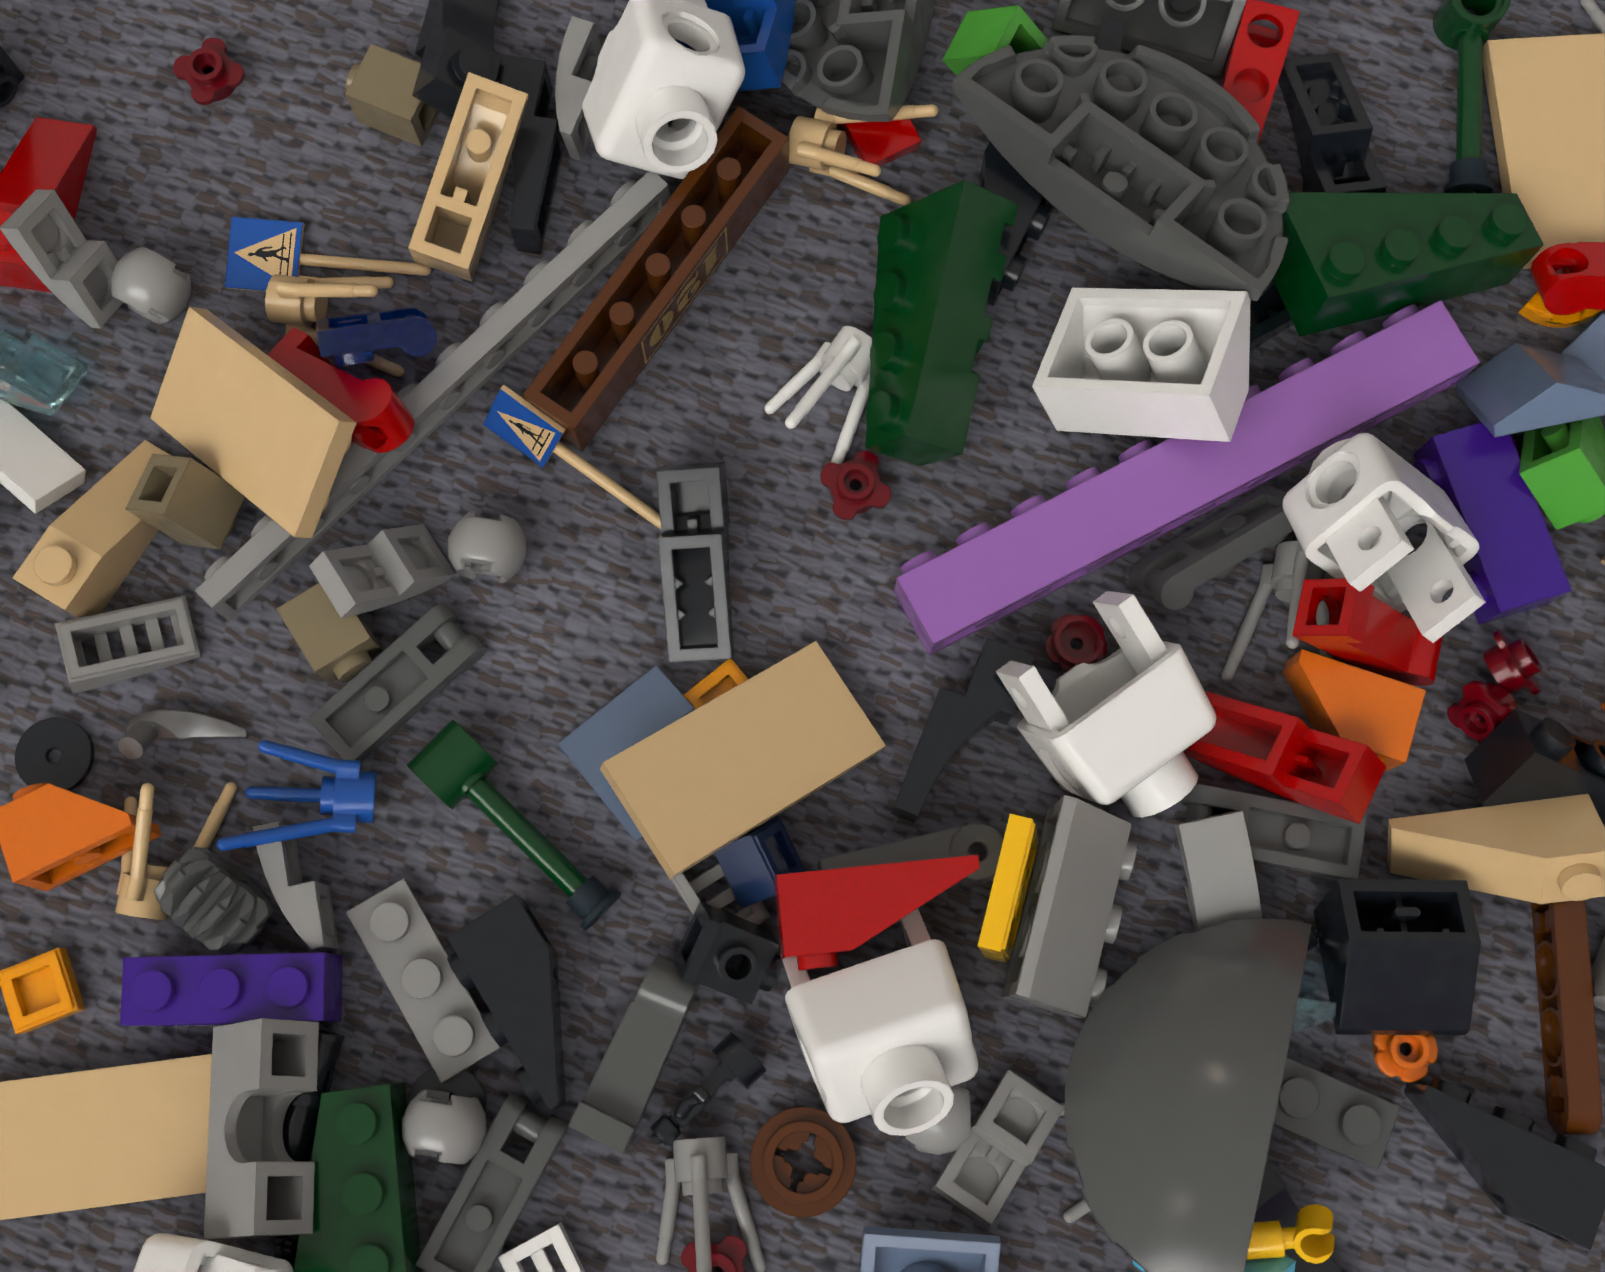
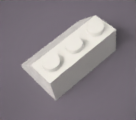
(1148, 363)

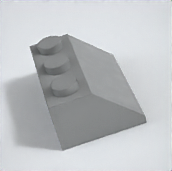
(1070, 909)

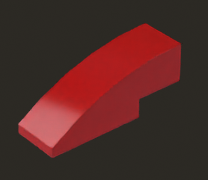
(1290, 758)

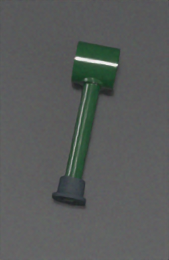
(1467, 33)
(458, 769)

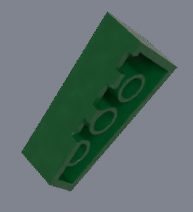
(1385, 251)
(931, 319)
(361, 1186)

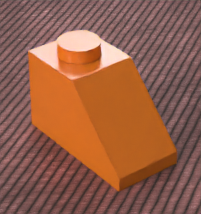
(1357, 704)
(59, 835)

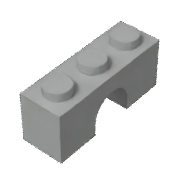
(249, 1175)

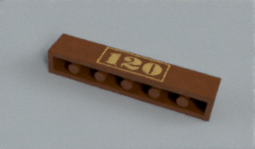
(660, 278)

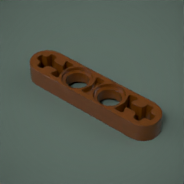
(1567, 1017)

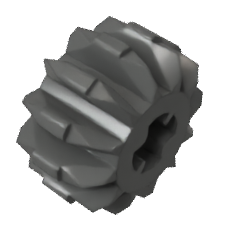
(213, 901)

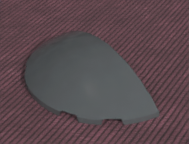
(857, 55)
(1137, 156)
(1183, 1091)

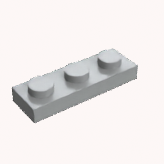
(422, 981)

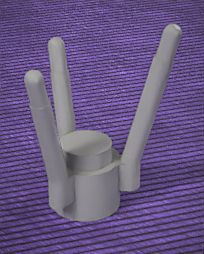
(1287, 577)
(700, 1168)

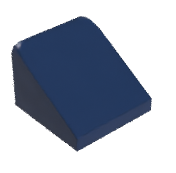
(756, 859)

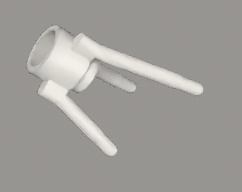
(842, 365)

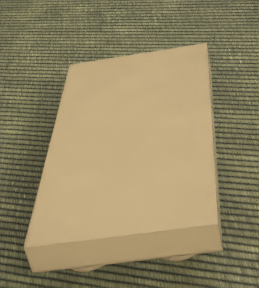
(1551, 131)
(252, 422)
(741, 759)
(104, 1136)

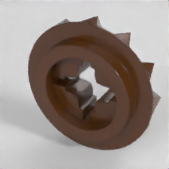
(773, 1174)

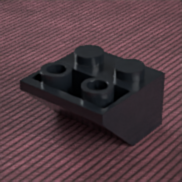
(1399, 956)

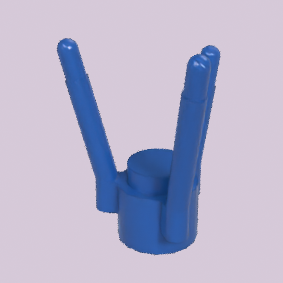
(345, 796)

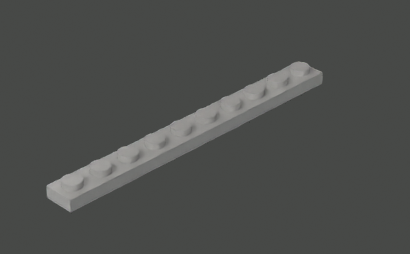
(457, 375)

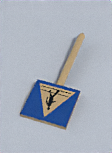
(275, 247)
(539, 437)

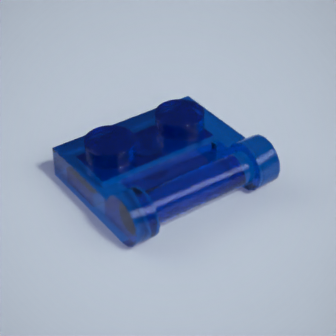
(357, 335)

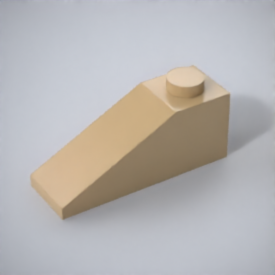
(468, 178)
(92, 543)
(1512, 850)

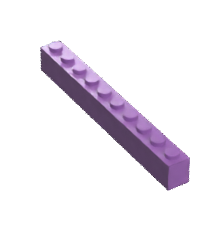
(1181, 478)

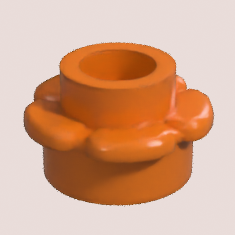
(1409, 1067)

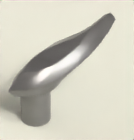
(173, 726)

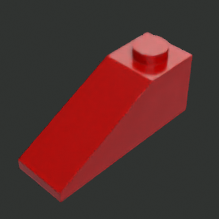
(47, 158)
(847, 906)

